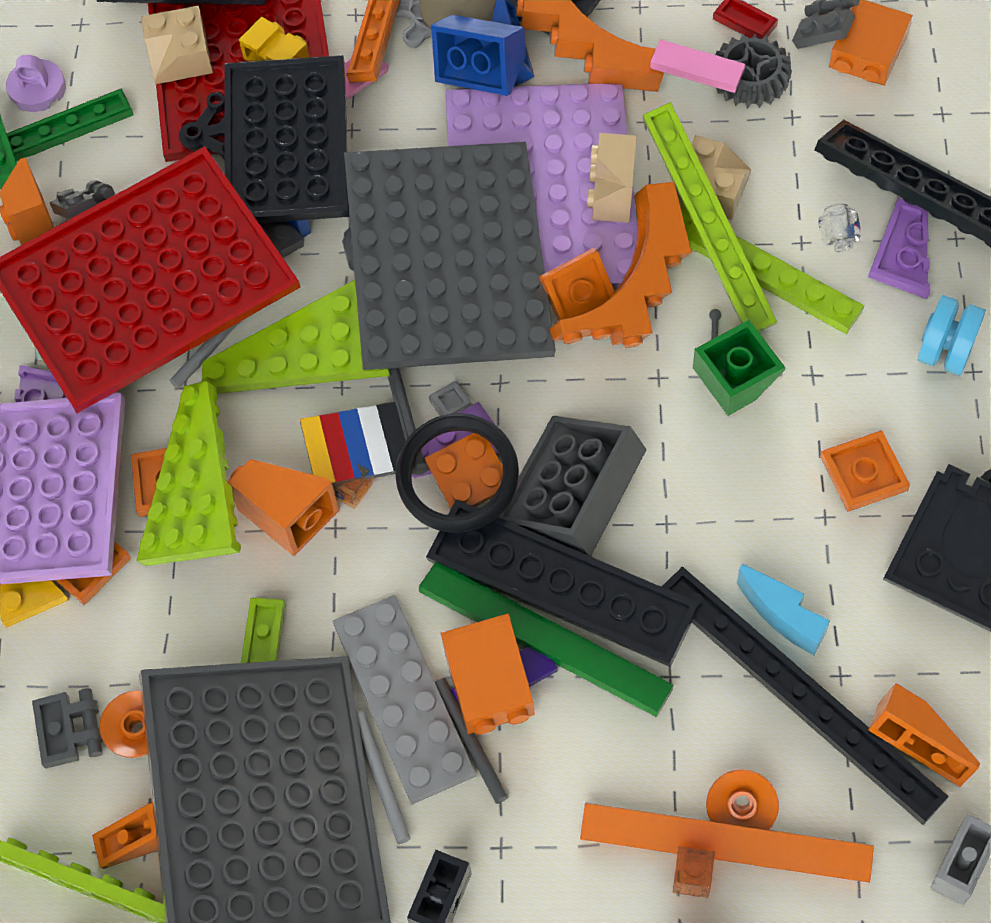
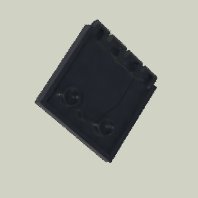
(949, 548)

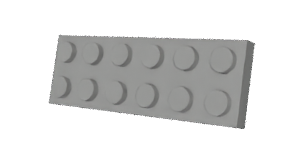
(404, 699)

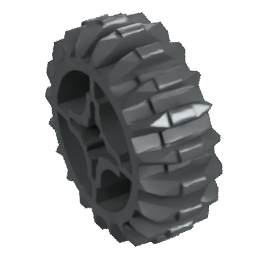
(765, 70)

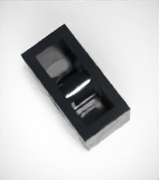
(440, 890)

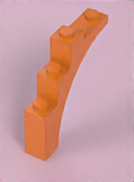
(577, 37)
(659, 246)

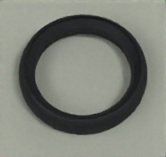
(442, 425)

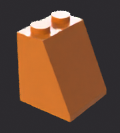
(283, 502)
(488, 674)

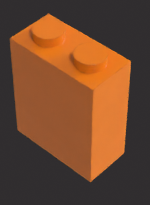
(871, 42)

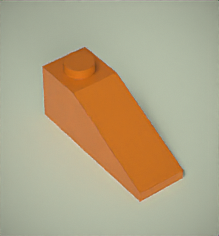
(920, 733)
(127, 838)

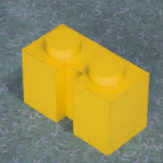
(268, 42)

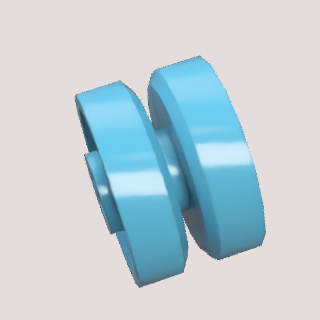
(947, 334)

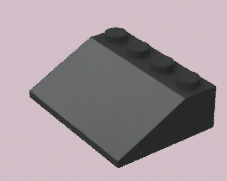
(575, 481)

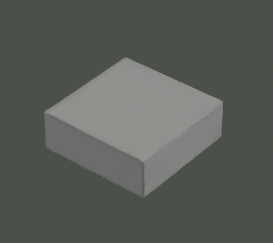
(450, 399)

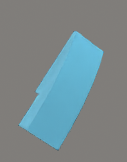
(782, 609)

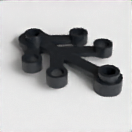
(204, 130)

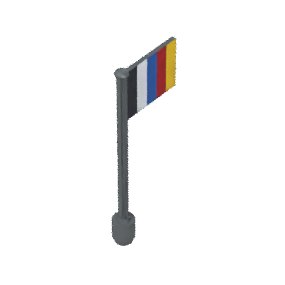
(361, 435)

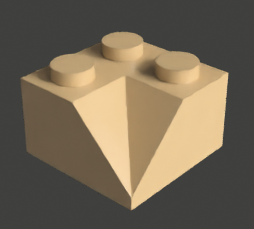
(176, 44)
(724, 171)
(613, 177)

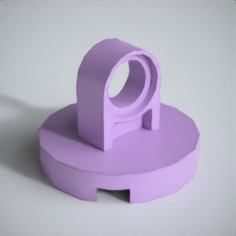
(35, 83)

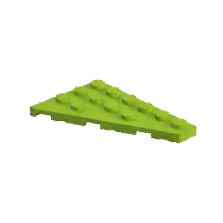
(300, 349)
(192, 499)

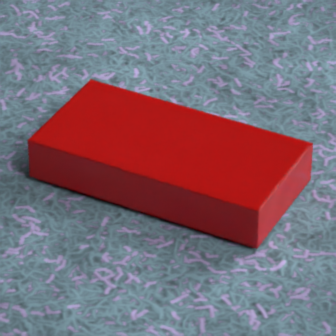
(745, 18)

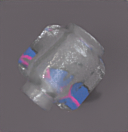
(839, 227)

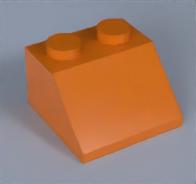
(24, 205)

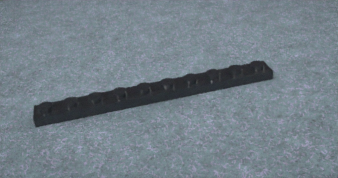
(810, 700)

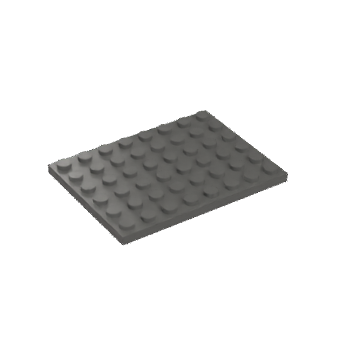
(446, 256)
(261, 794)

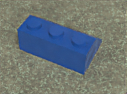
(477, 53)

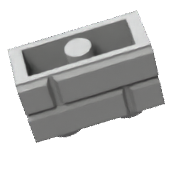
(964, 860)

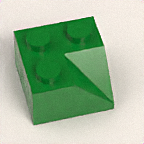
(737, 366)

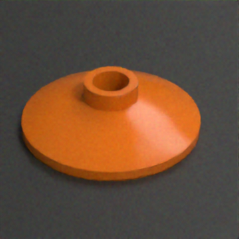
(117, 725)
(762, 796)

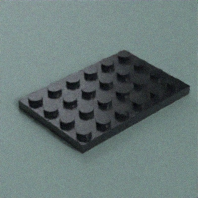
(287, 137)

